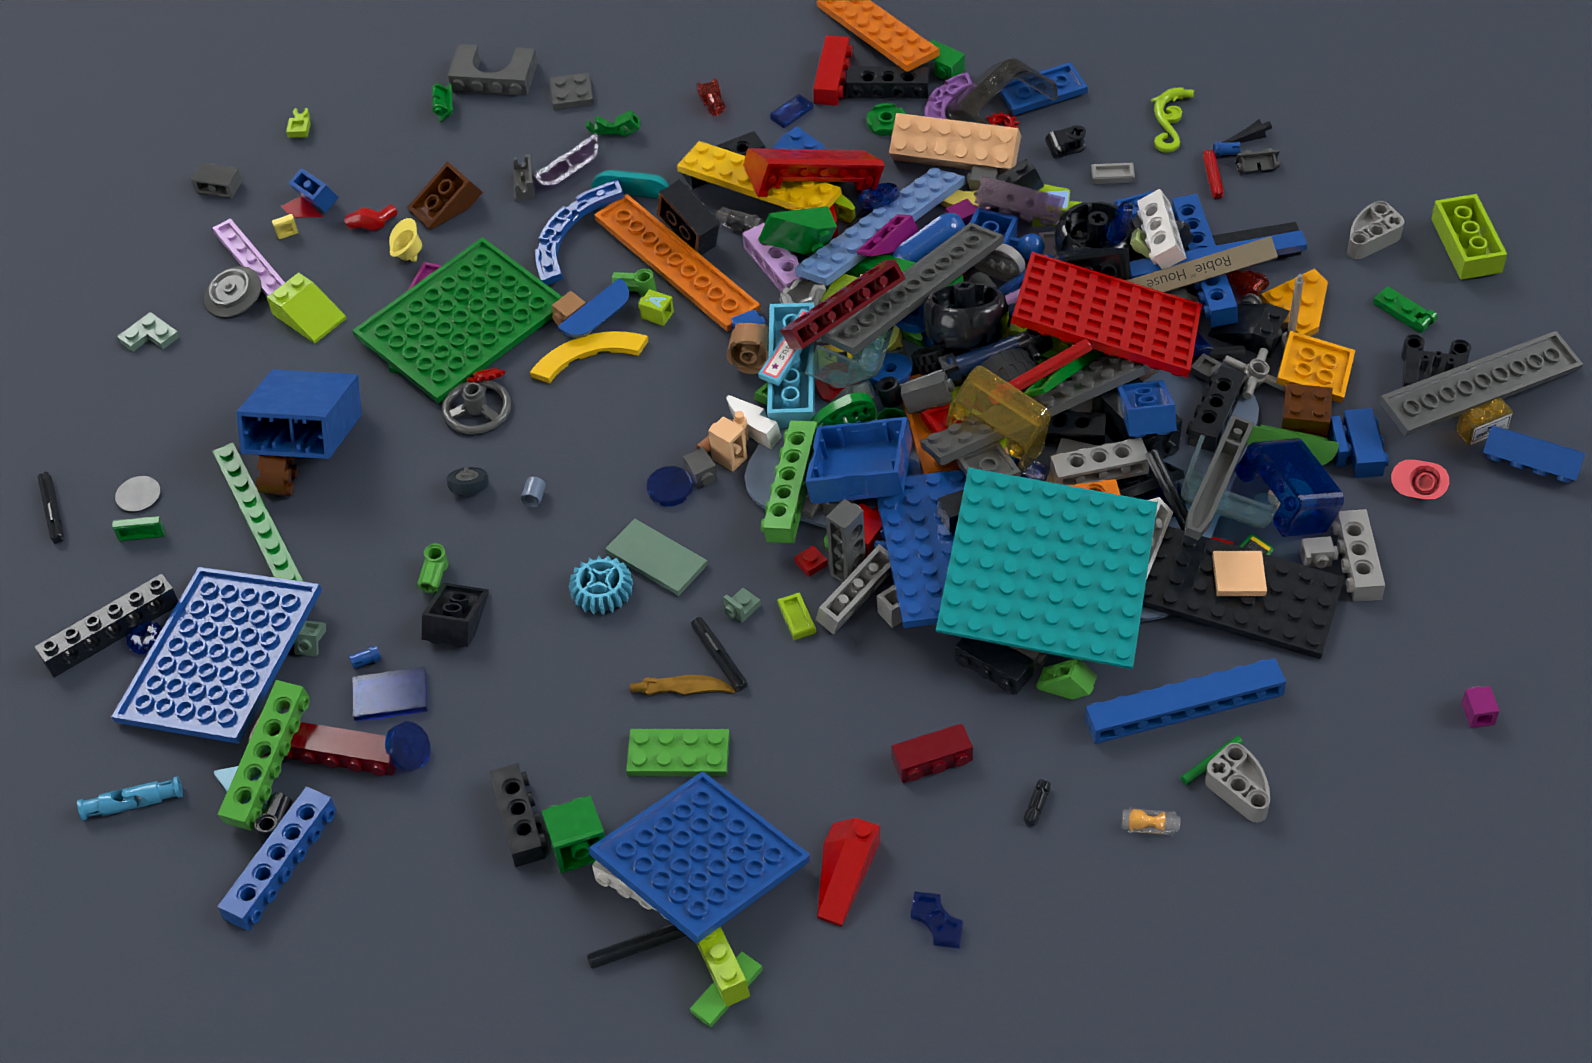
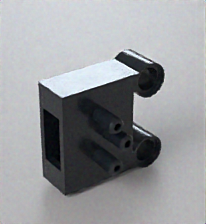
(1425, 364)

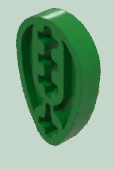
(847, 409)

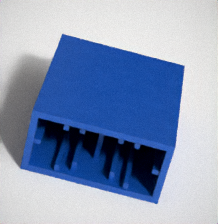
(299, 414)

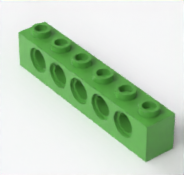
(789, 488)
(282, 696)

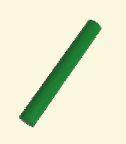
(1202, 766)

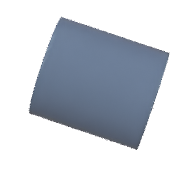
(533, 492)

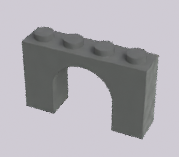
(512, 80)

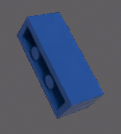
(1366, 443)

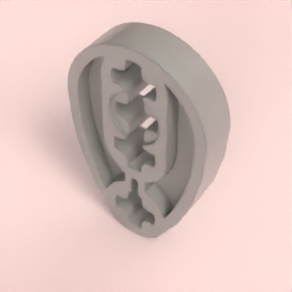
(1002, 263)

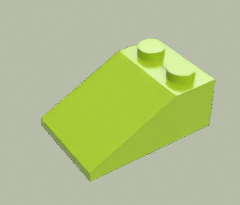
(305, 308)

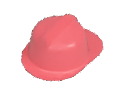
(1420, 479)

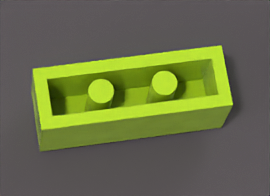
(723, 967)

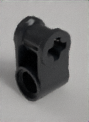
(1065, 142)

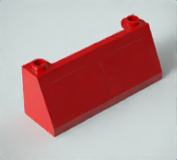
(772, 166)

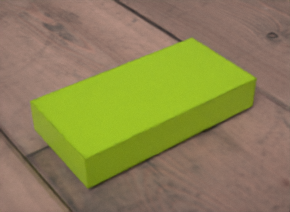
(796, 616)

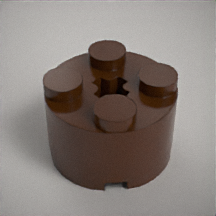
(276, 475)

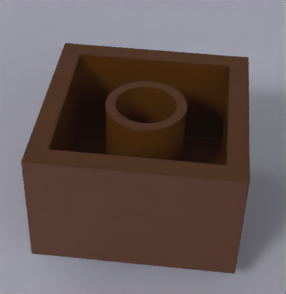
(1307, 409)

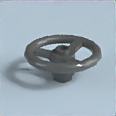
(475, 404)

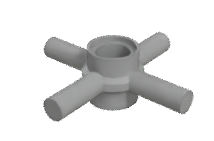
(1256, 372)

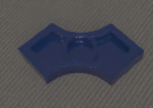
(944, 927)

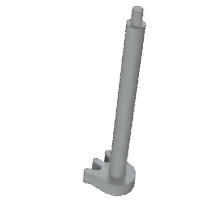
(1294, 309)

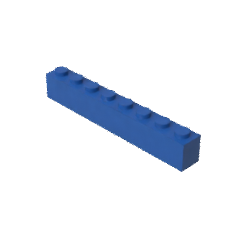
(1185, 700)

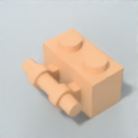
(729, 441)

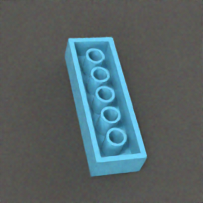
(796, 394)

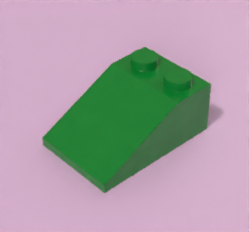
(799, 230)

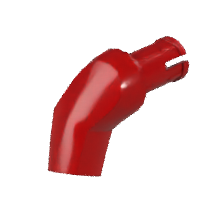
(370, 218)

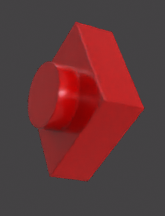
(810, 561)

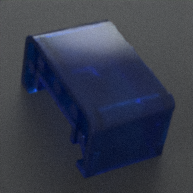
(1299, 483)

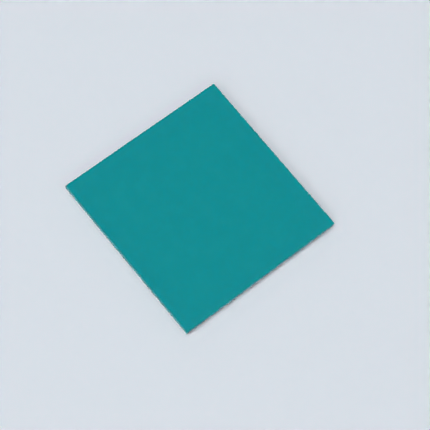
(1048, 568)

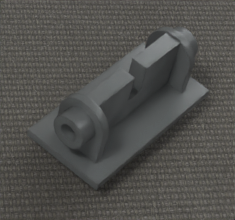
(1248, 160)

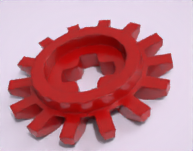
(1000, 118)
(486, 375)

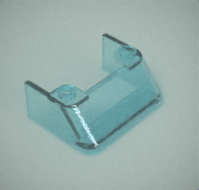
(843, 371)
(1251, 512)

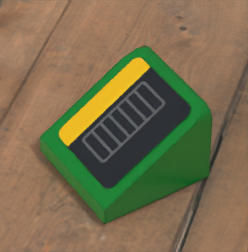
(1254, 543)

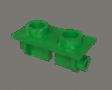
(442, 101)

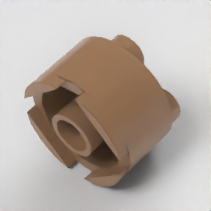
(749, 347)

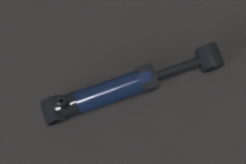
(961, 365)

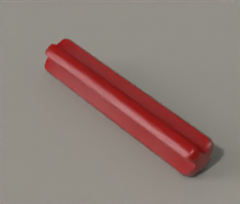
(1213, 174)

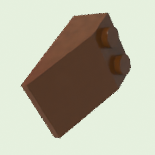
(444, 197)

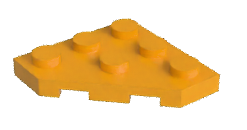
(1311, 300)

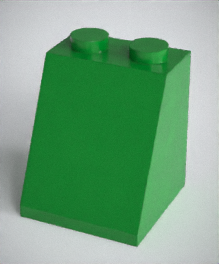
(572, 831)

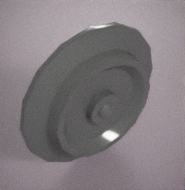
(232, 291)

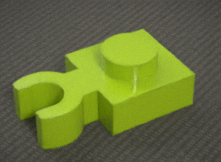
(298, 125)

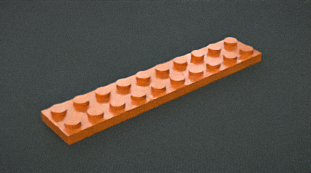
(676, 261)

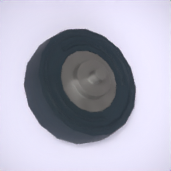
(467, 480)

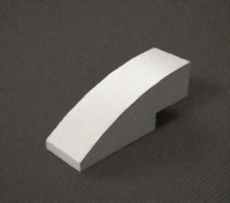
(758, 425)

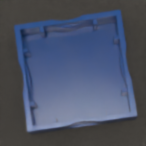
(859, 460)

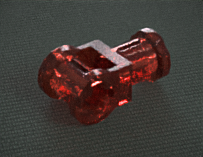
(711, 95)
(1247, 282)

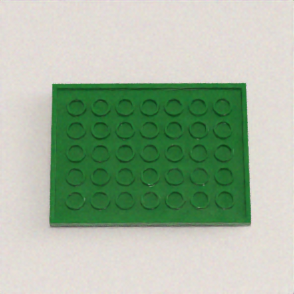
(459, 319)

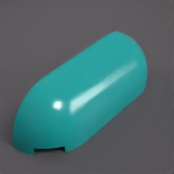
(633, 182)

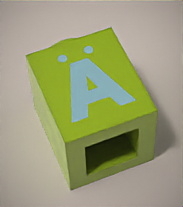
(656, 307)

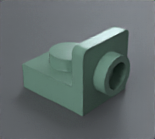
(741, 605)
(308, 638)

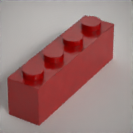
(832, 70)

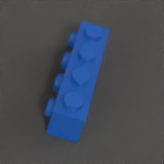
(1534, 453)

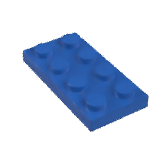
(1023, 98)

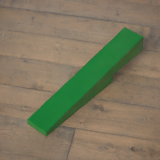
(1055, 378)

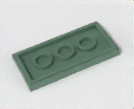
(656, 557)

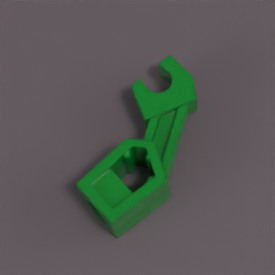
(624, 125)

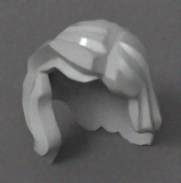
(803, 292)

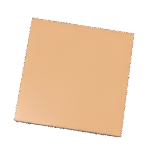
(1239, 573)

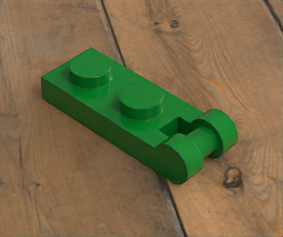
(1404, 309)

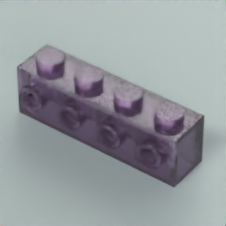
(1019, 200)

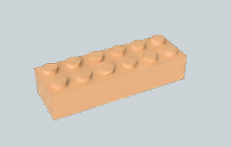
(953, 143)

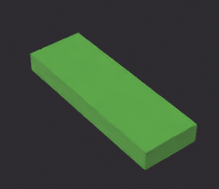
(711, 1005)

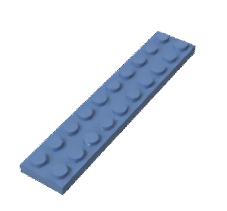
(914, 200)

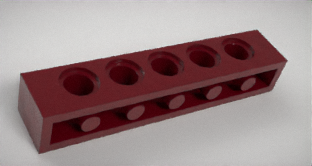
(842, 304)

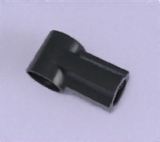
(272, 815)

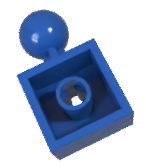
(1007, 226)

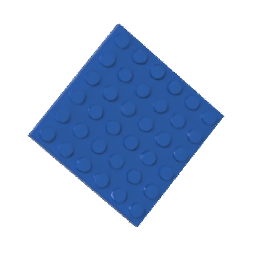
(699, 856)

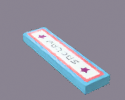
(780, 360)

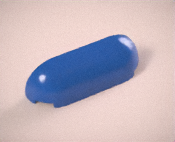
(929, 237)
(596, 311)

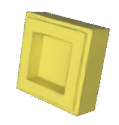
(285, 226)

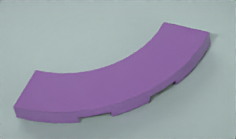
(944, 95)

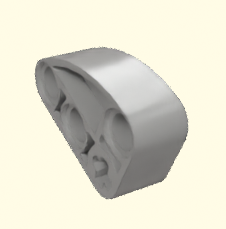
(1374, 229)
(1241, 774)

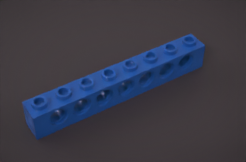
(1215, 292)

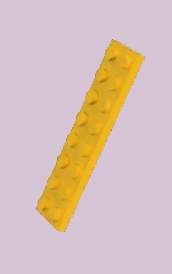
(727, 170)

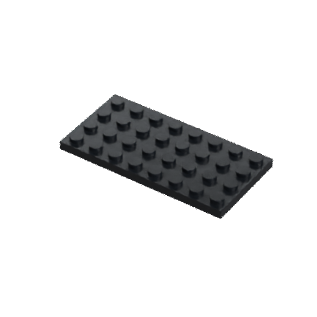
(1290, 616)

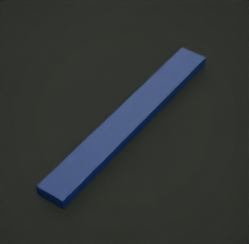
(1283, 243)

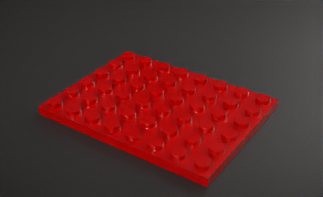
(1109, 313)

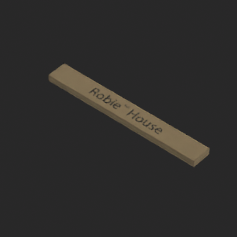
(1209, 266)

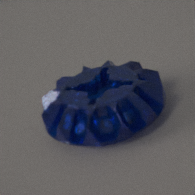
(134, 639)

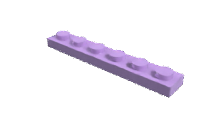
(247, 255)

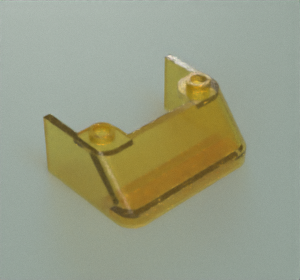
(1005, 411)

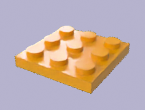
(1316, 364)

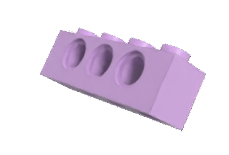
(774, 261)

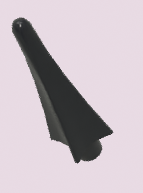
(1252, 132)

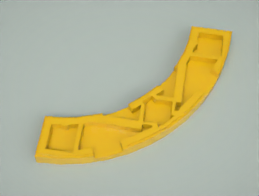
(584, 347)

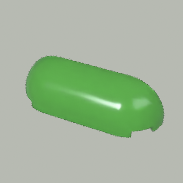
(1319, 446)

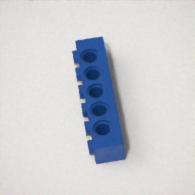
(279, 844)

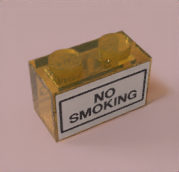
(1476, 423)

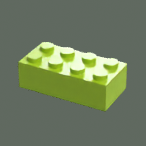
(1468, 236)

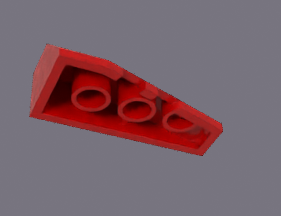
(845, 862)

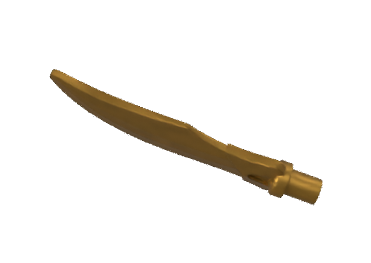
(681, 684)

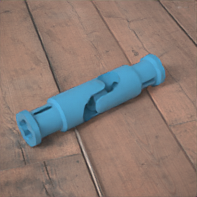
(149, 794)

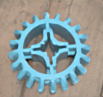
(600, 579)

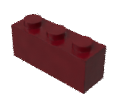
(932, 753)

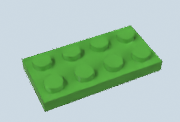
(678, 752)

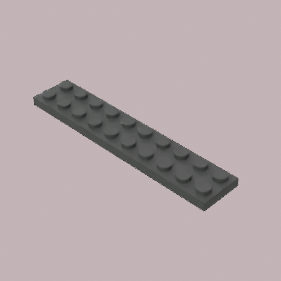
(922, 279)
(1479, 382)
(1081, 386)

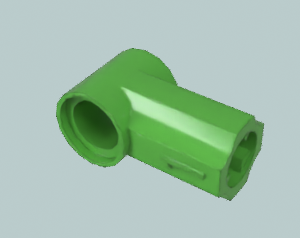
(637, 282)
(433, 568)

